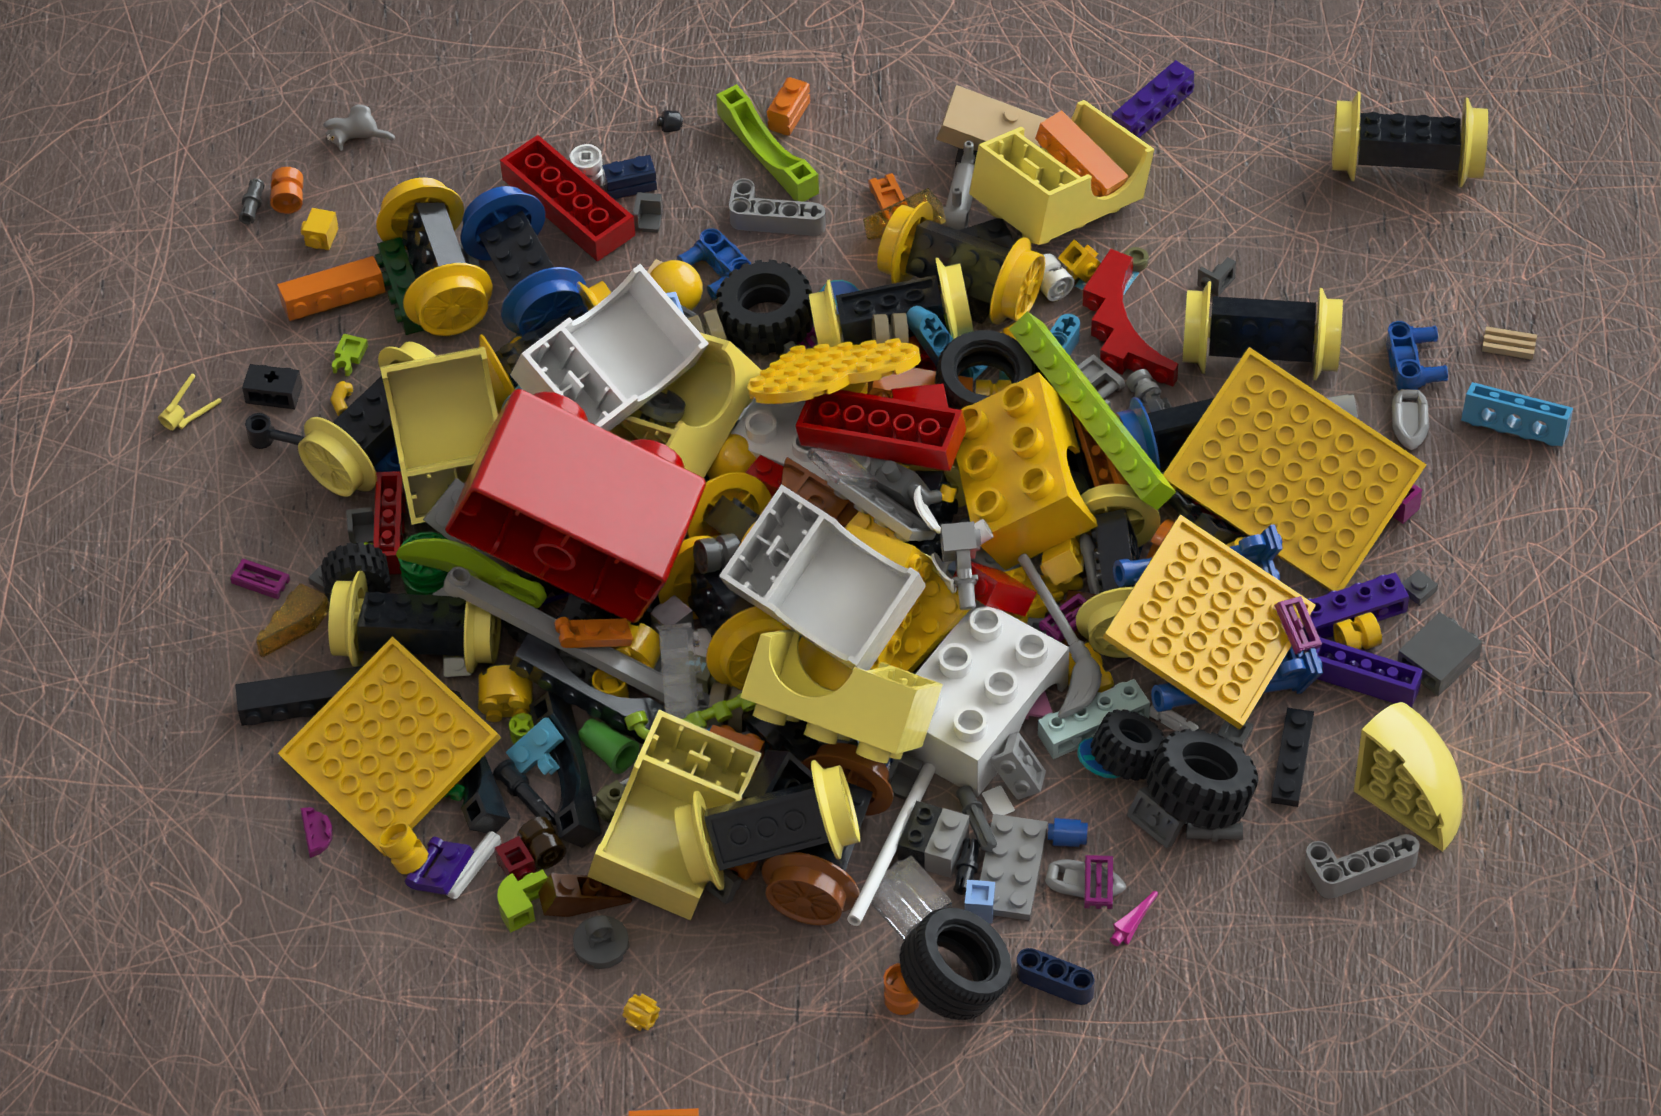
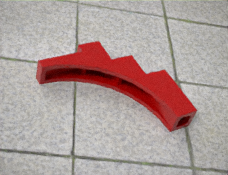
(1110, 323)

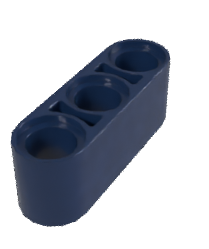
(1048, 965)

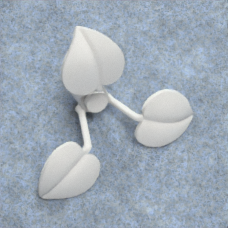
(929, 519)

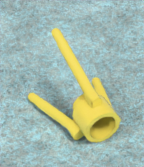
(173, 413)

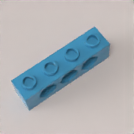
(1529, 409)

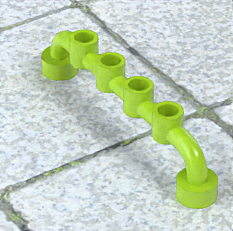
(720, 710)

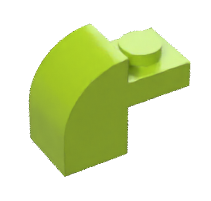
(516, 898)

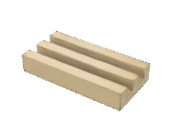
(1509, 340)

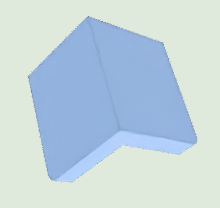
(980, 898)

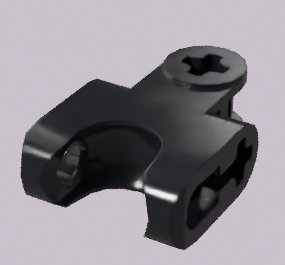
(789, 736)

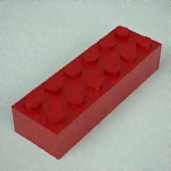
(569, 197)
(882, 428)

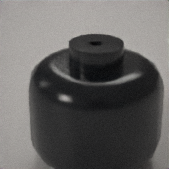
(670, 121)

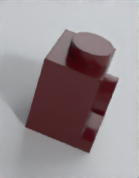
(515, 858)

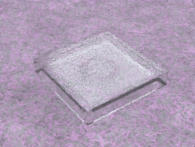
(842, 468)

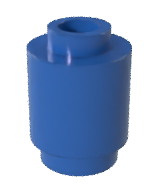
(1068, 832)

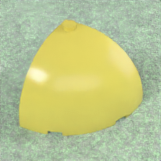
(1410, 774)

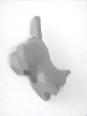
(357, 125)

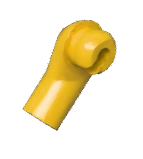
(337, 398)

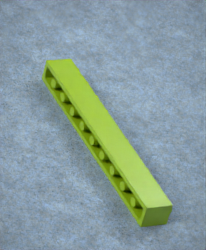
(1092, 411)

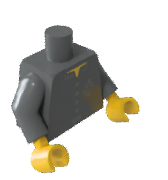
(900, 484)

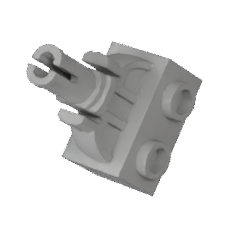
(960, 545)

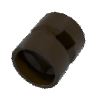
(542, 842)

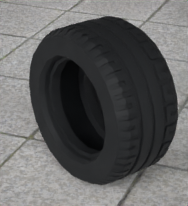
(977, 349)
(936, 983)

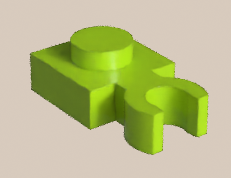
(349, 351)

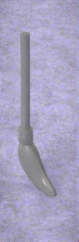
(1086, 673)

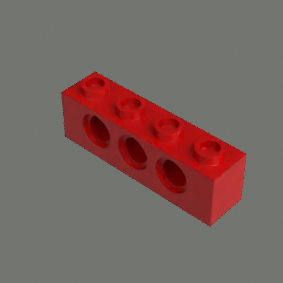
(389, 516)

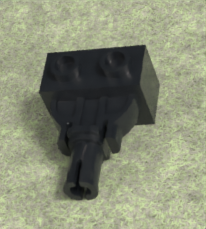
(1211, 524)

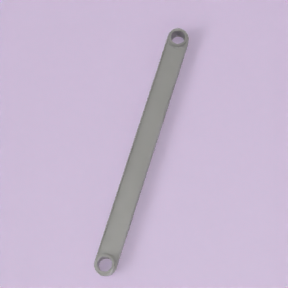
(463, 585)

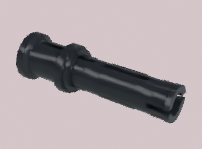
(519, 786)

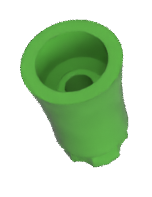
(609, 745)

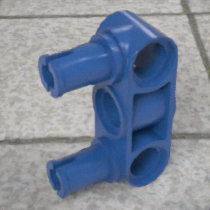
(718, 253)
(1404, 356)

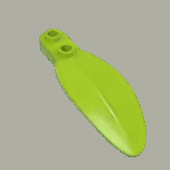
(447, 554)

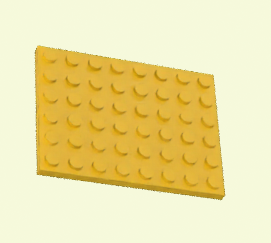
(1295, 461)

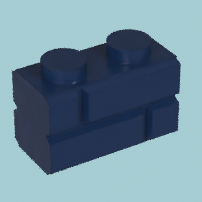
(629, 177)

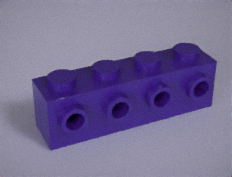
(1155, 99)
(1381, 596)
(1368, 673)

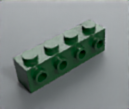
(398, 276)

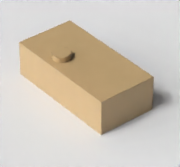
(982, 118)

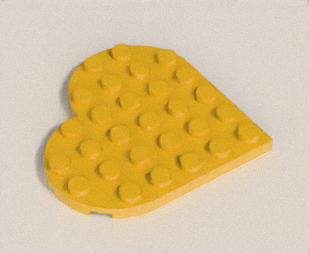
(813, 370)

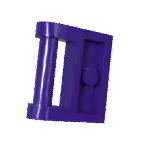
(445, 870)

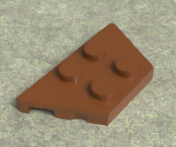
(817, 492)

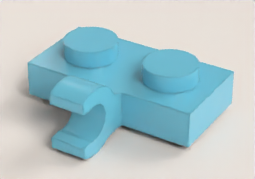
(535, 748)

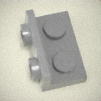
(1019, 767)

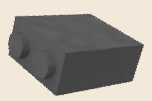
(1442, 652)

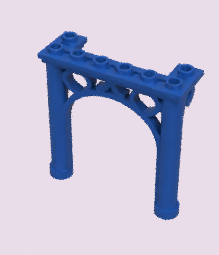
(1294, 672)

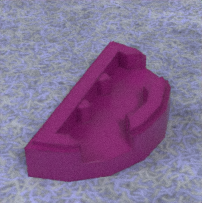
(317, 831)

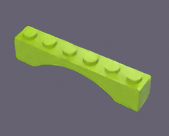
(790, 171)

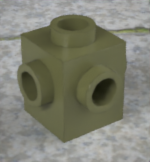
(608, 800)

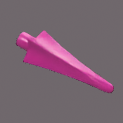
(1128, 924)

